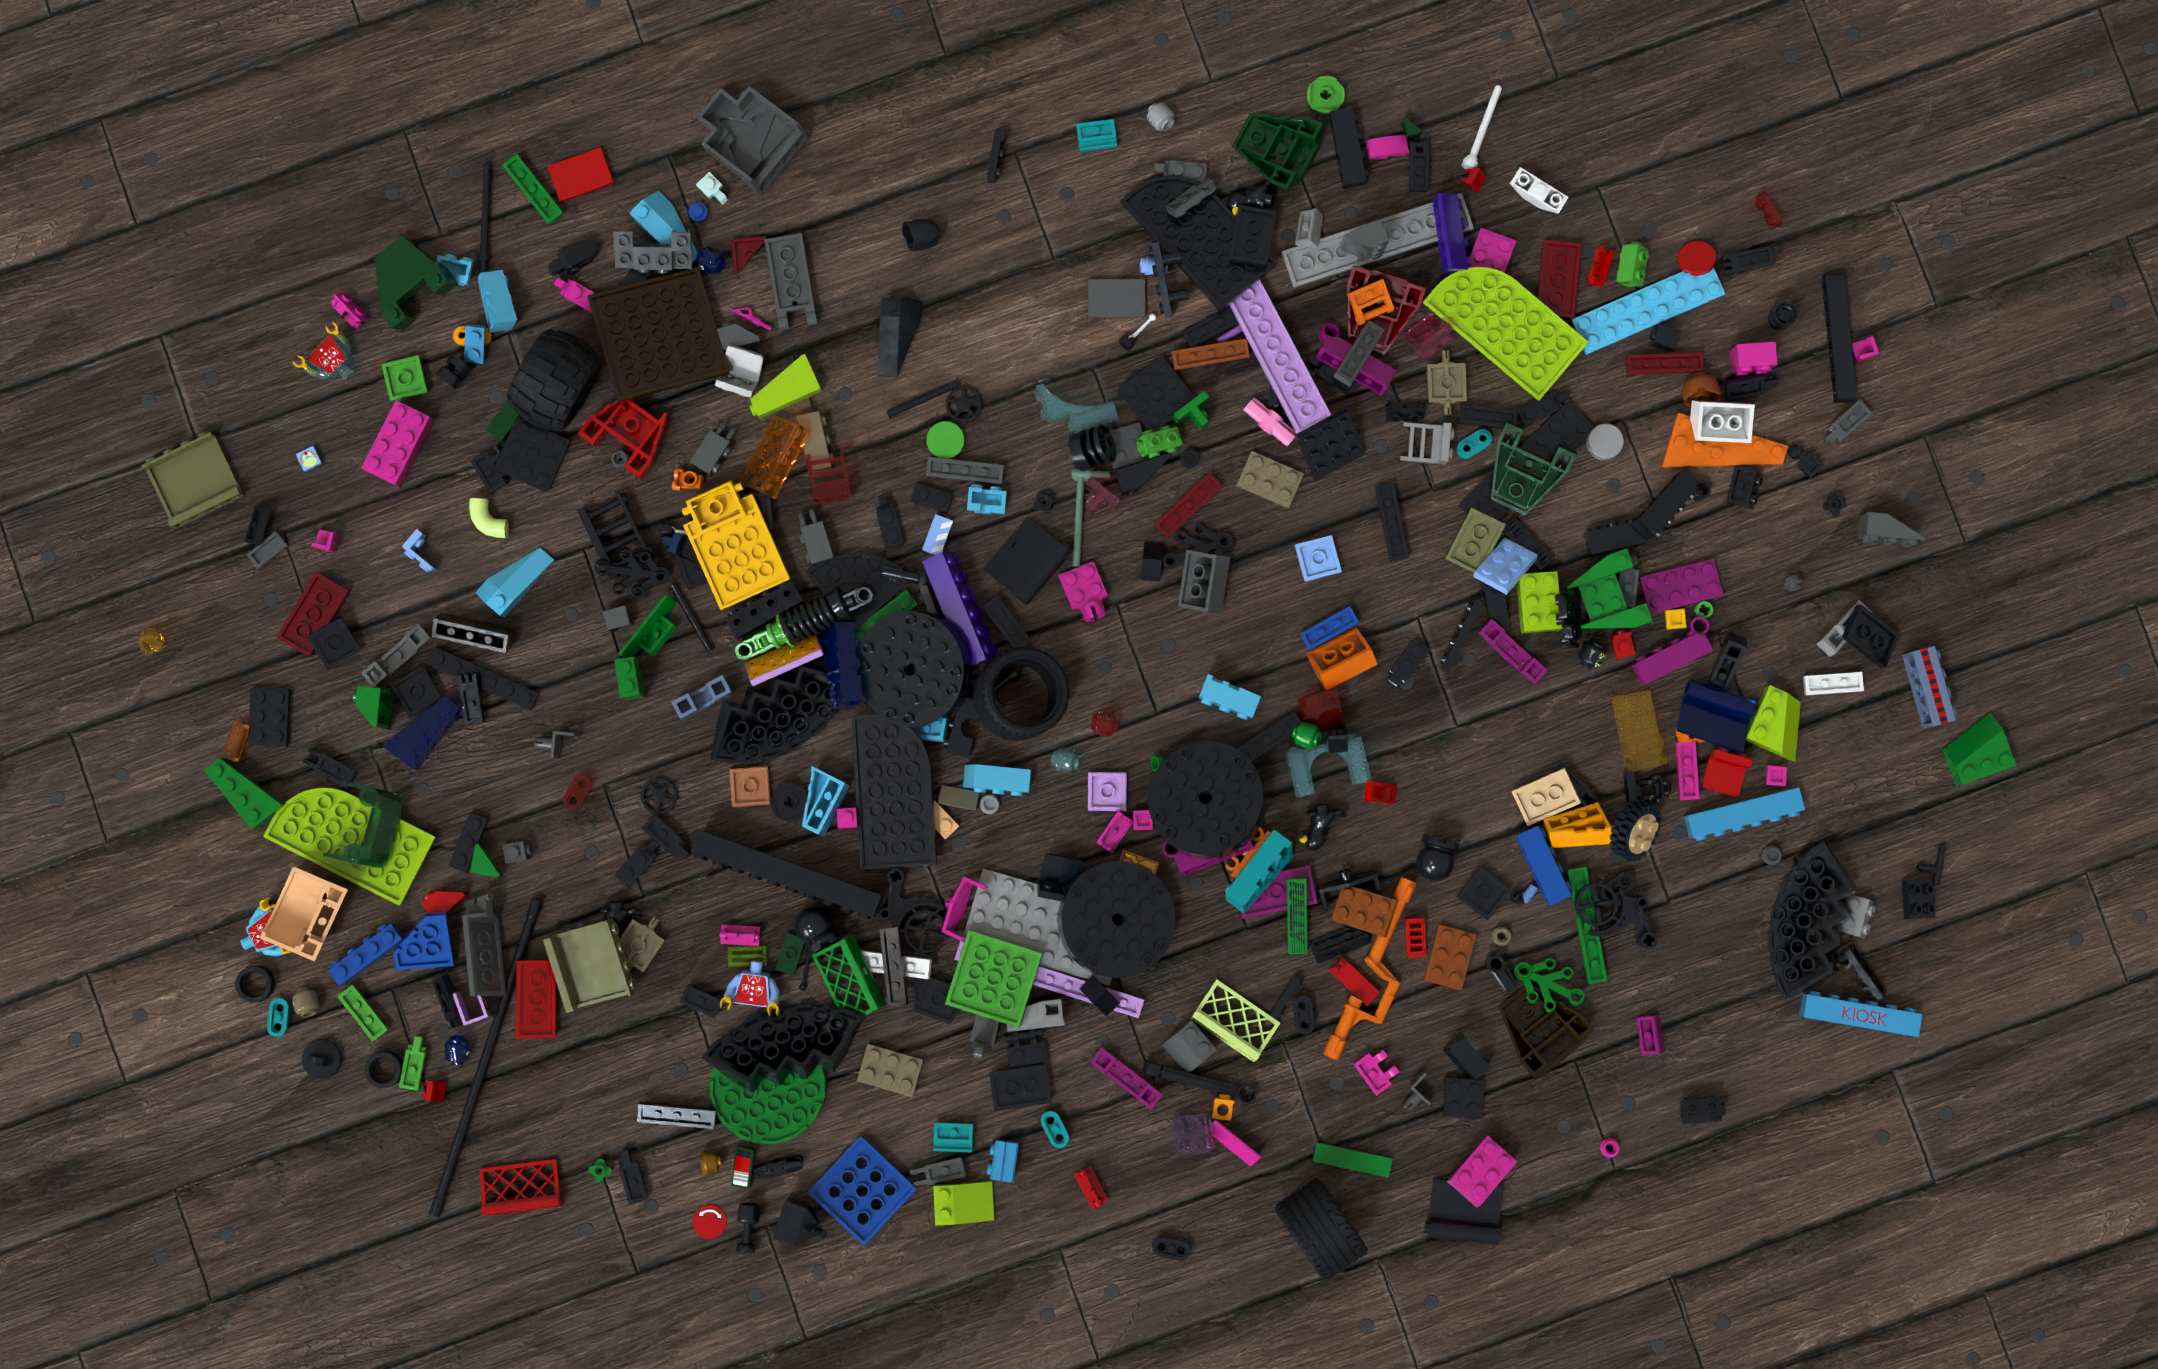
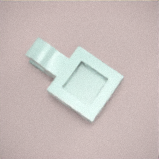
(711, 187)

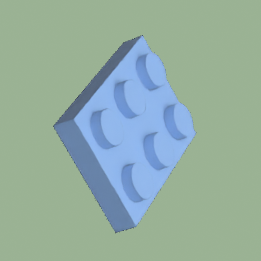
(1505, 565)

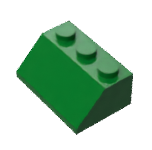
(375, 705)

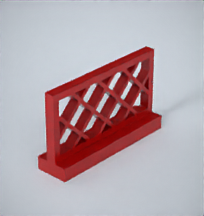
(517, 1204)

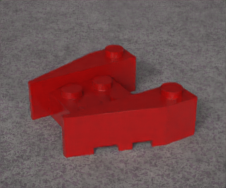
(632, 428)

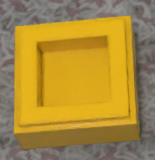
(1675, 619)

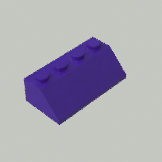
(1450, 233)

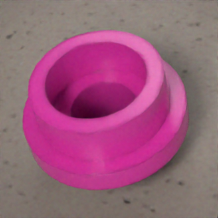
(1614, 1151)

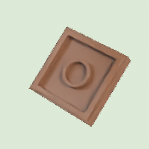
(750, 786)

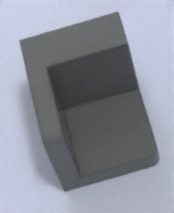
(617, 617)

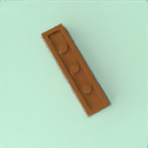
(1210, 353)

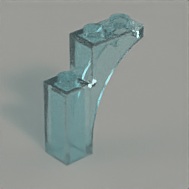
(1080, 416)

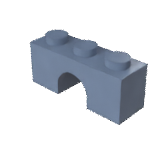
(701, 699)

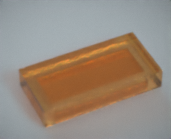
(235, 741)

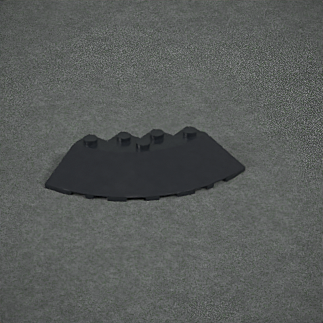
(774, 718)
(1807, 921)
(784, 1043)

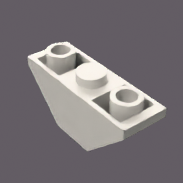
(1538, 192)

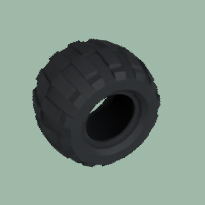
(554, 379)

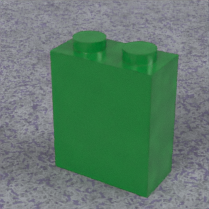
(630, 678)

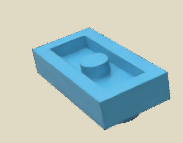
(474, 343)

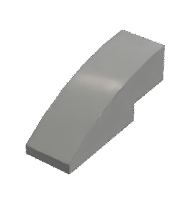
(1832, 639)

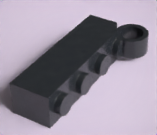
(1668, 502)

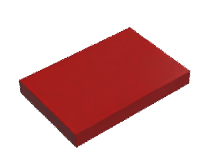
(580, 174)

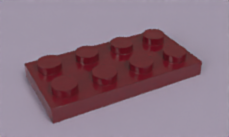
(1559, 276)
(312, 611)

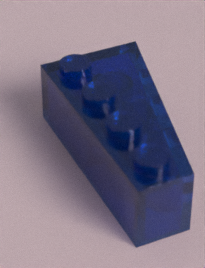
(842, 664)
(424, 733)

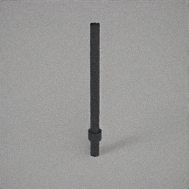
(483, 256)

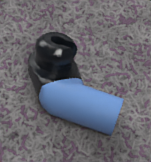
(1523, 897)

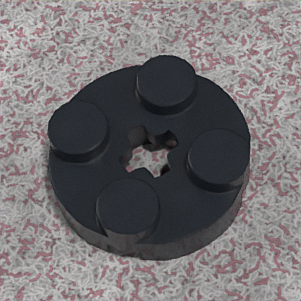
(780, 797)

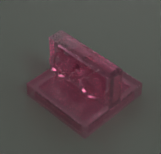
(1429, 336)
(1101, 495)

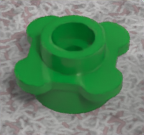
(600, 1165)

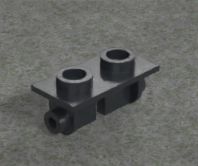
(1414, 411)

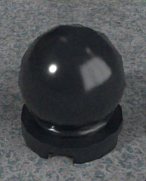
(1436, 858)
(815, 927)

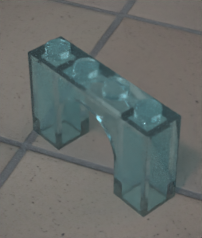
(1300, 762)

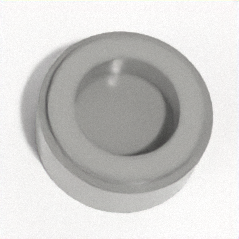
(989, 804)

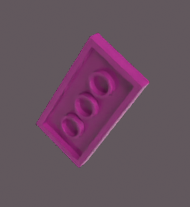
(1681, 586)
(1275, 895)

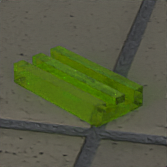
(730, 956)

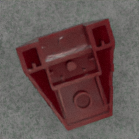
(1405, 298)

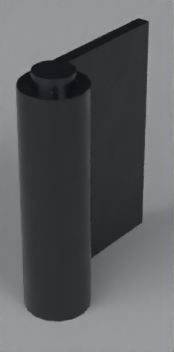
(1027, 560)
(1459, 1220)

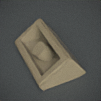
(958, 798)

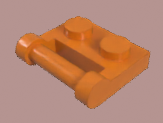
(1367, 296)

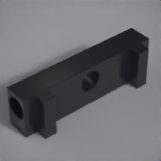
(1275, 1012)

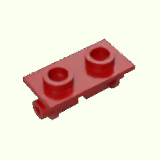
(1600, 269)
(1091, 1187)

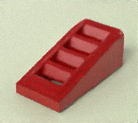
(1407, 922)

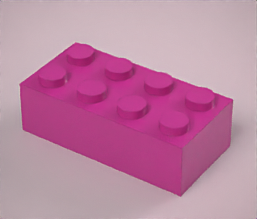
(397, 444)

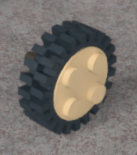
(1634, 830)

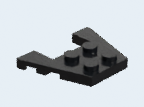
(931, 997)

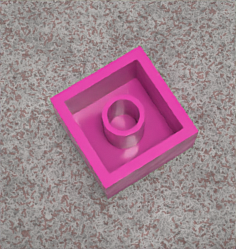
(1753, 358)

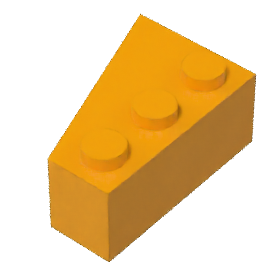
(1578, 827)

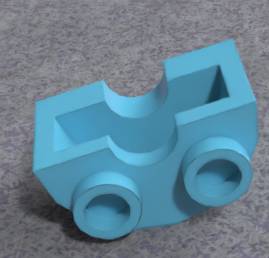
(459, 269)
(986, 501)

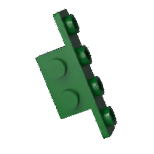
(653, 631)

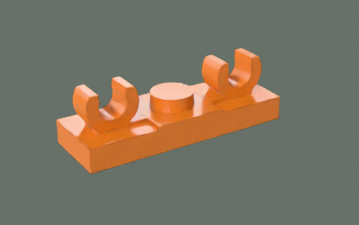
(1248, 855)

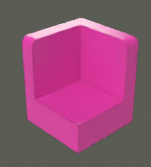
(1864, 349)
(326, 541)

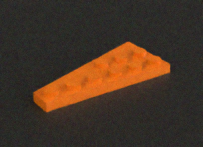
(1688, 452)

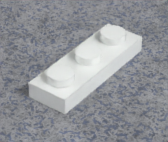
(1833, 683)

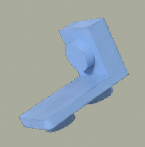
(415, 541)

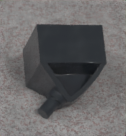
(797, 1223)

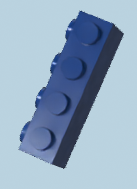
(1543, 866)
(367, 954)

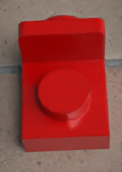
(1622, 644)

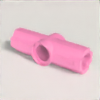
(1270, 421)

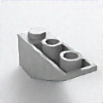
(1041, 1015)

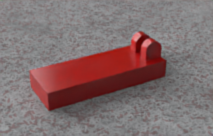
(1354, 981)

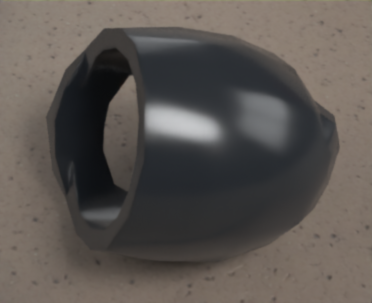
(925, 234)

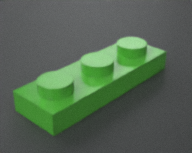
(363, 1013)

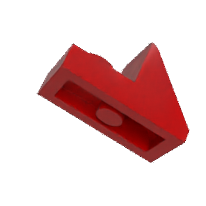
(1380, 792)

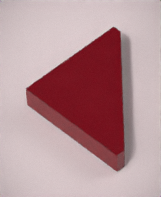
(743, 250)

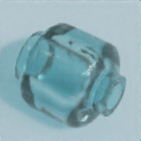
(1064, 760)

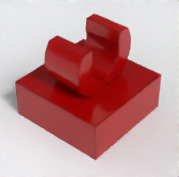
(1475, 179)
(435, 1091)

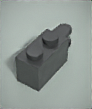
(713, 450)
(815, 539)

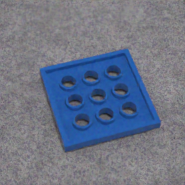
(849, 1218)

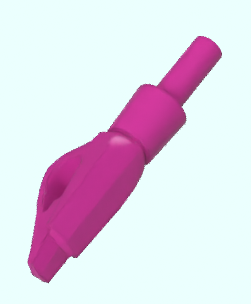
(750, 317)

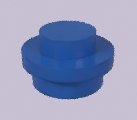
(698, 212)

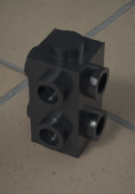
(1702, 1110)

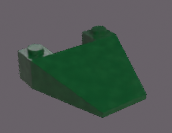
(401, 273)
(1523, 476)

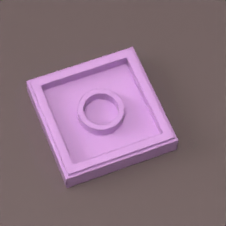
(1107, 791)

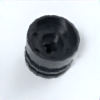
(1092, 448)

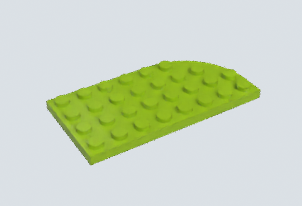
(1507, 326)
(334, 819)

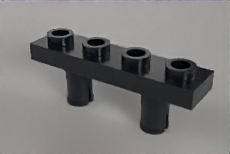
(1161, 260)

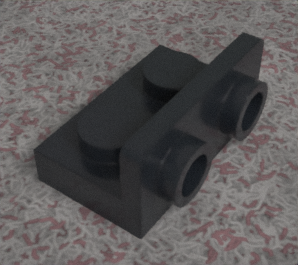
(1744, 487)

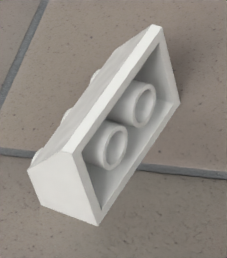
(1722, 421)

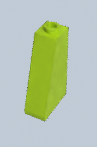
(786, 389)

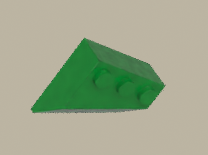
(1979, 752)

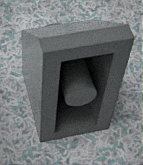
(736, 335)

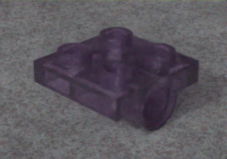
(1193, 1133)

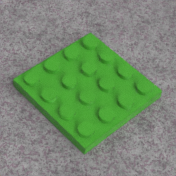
(993, 978)

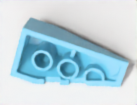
(659, 218)
(509, 585)

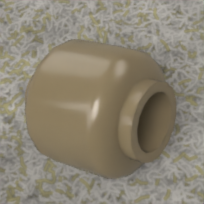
(306, 1002)

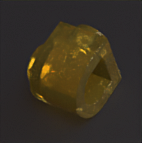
(150, 641)

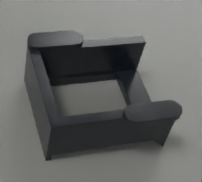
(1466, 1057)

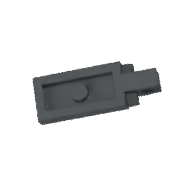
(1191, 170)
(1190, 198)
(1848, 421)

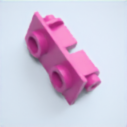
(343, 303)
(740, 935)

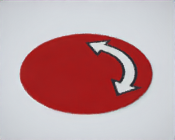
(709, 1222)

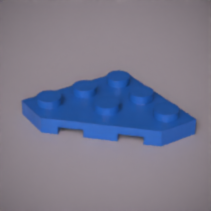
(426, 944)

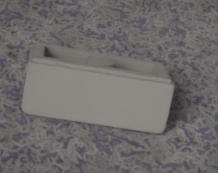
(1309, 228)

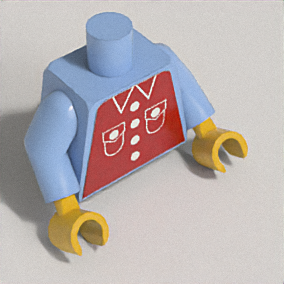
(753, 988)

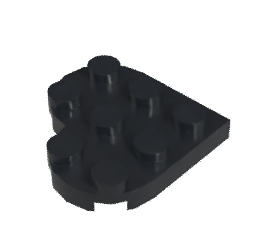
(1569, 616)

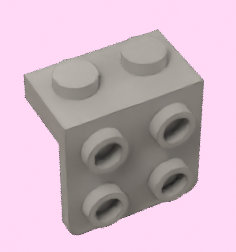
(744, 371)

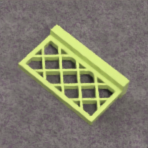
(1226, 1035)

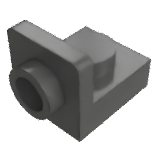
(517, 852)

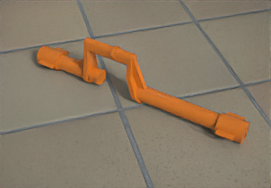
(1351, 1013)

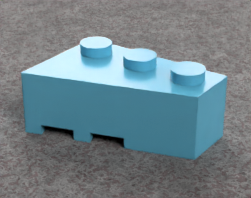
(996, 779)

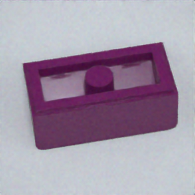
(1650, 1034)

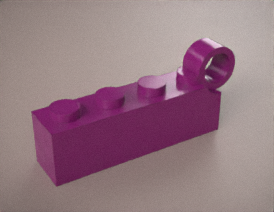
(1373, 374)
(1673, 657)
(1189, 865)

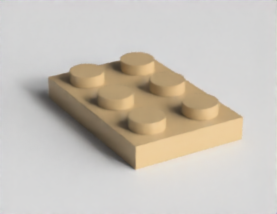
(1546, 796)

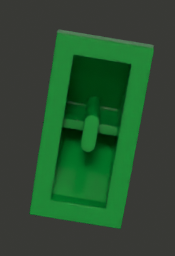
(483, 863)

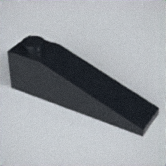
(897, 328)

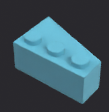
(497, 301)
(1229, 697)
(823, 801)

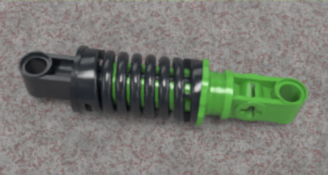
(806, 620)

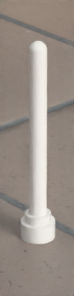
(1471, 160)

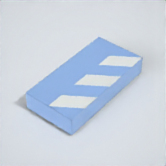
(937, 535)

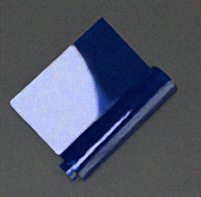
(1715, 715)

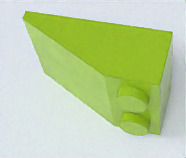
(963, 1202)

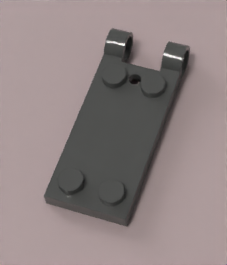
(790, 278)

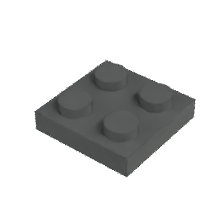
(1126, 446)

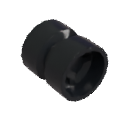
(1782, 316)
(453, 371)

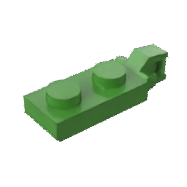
(413, 1065)

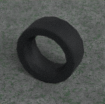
(270, 984)
(370, 1064)

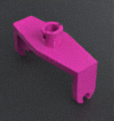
(958, 905)

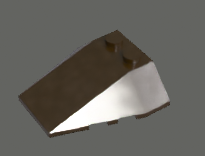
(1541, 1036)

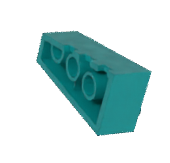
(1259, 872)

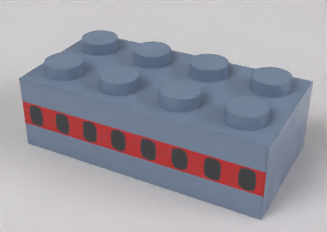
(1929, 687)

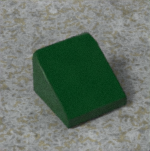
(1410, 129)

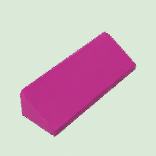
(1234, 1143)

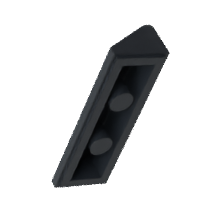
(1338, 943)

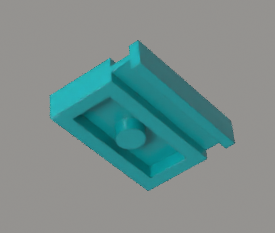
(1096, 135)
(953, 1137)

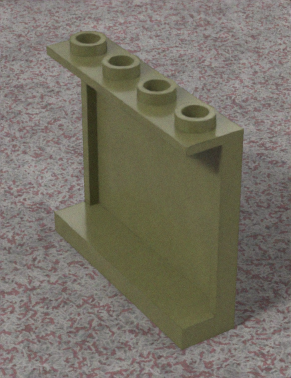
(193, 479)
(589, 964)

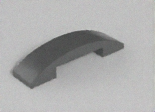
(397, 656)

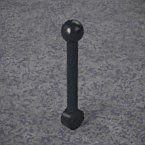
(802, 986)

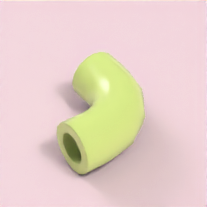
(484, 521)

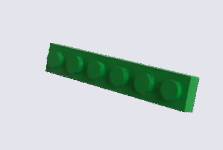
(1590, 945)

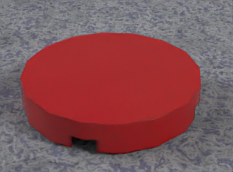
(1696, 258)

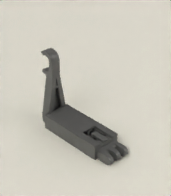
(983, 1035)

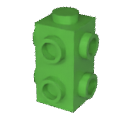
(1632, 264)
(1154, 443)

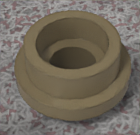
(1507, 938)

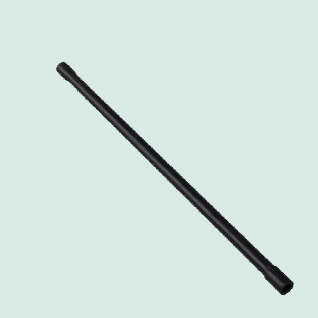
(439, 1199)

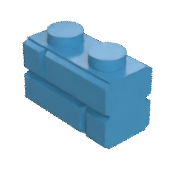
(1003, 1160)

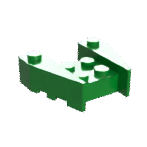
(1604, 596)

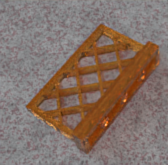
(782, 461)

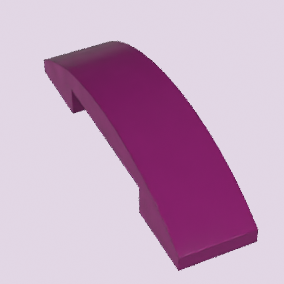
(1512, 652)
(1126, 1078)

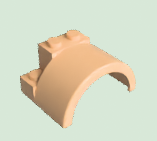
(303, 912)

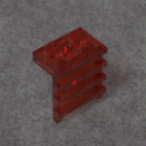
(830, 490)

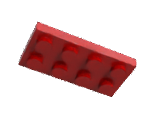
(535, 999)

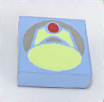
(309, 458)

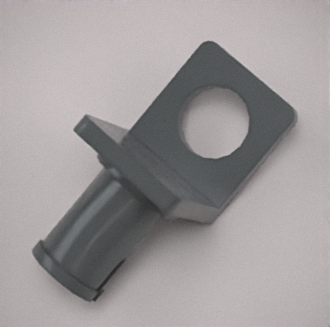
(554, 743)
(1417, 1095)

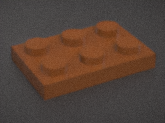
(1364, 910)
(1449, 957)

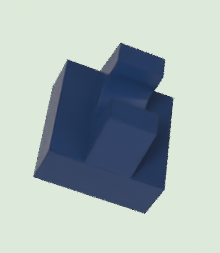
(675, 544)

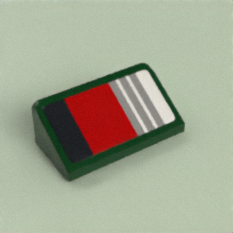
(743, 1167)

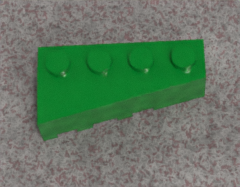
(246, 795)

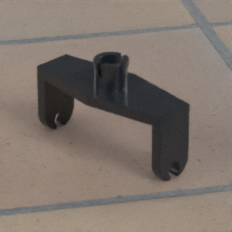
(1347, 880)

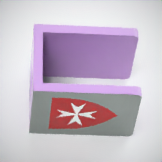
(463, 1010)

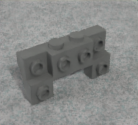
(653, 256)

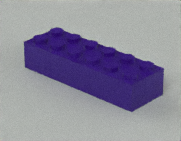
(959, 605)

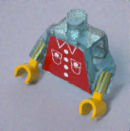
(329, 357)

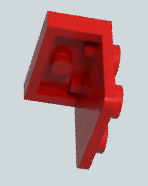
(1725, 772)

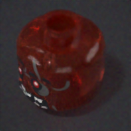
(1104, 723)

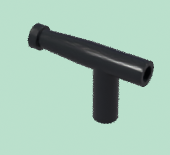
(1937, 869)

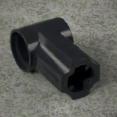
(1501, 973)

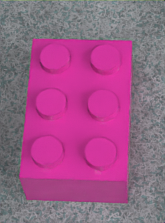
(1482, 1171)

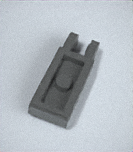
(940, 1171)

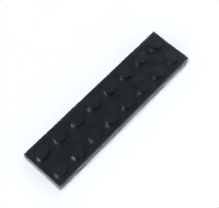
(1565, 427)

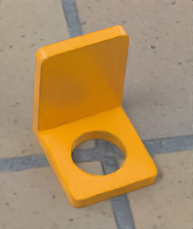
(1223, 1099)

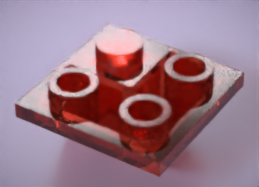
(1321, 709)

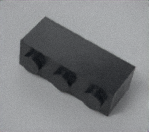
(1612, 538)

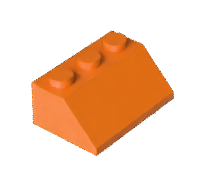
(1341, 658)

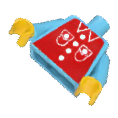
(255, 928)

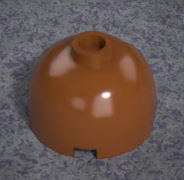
(1701, 388)

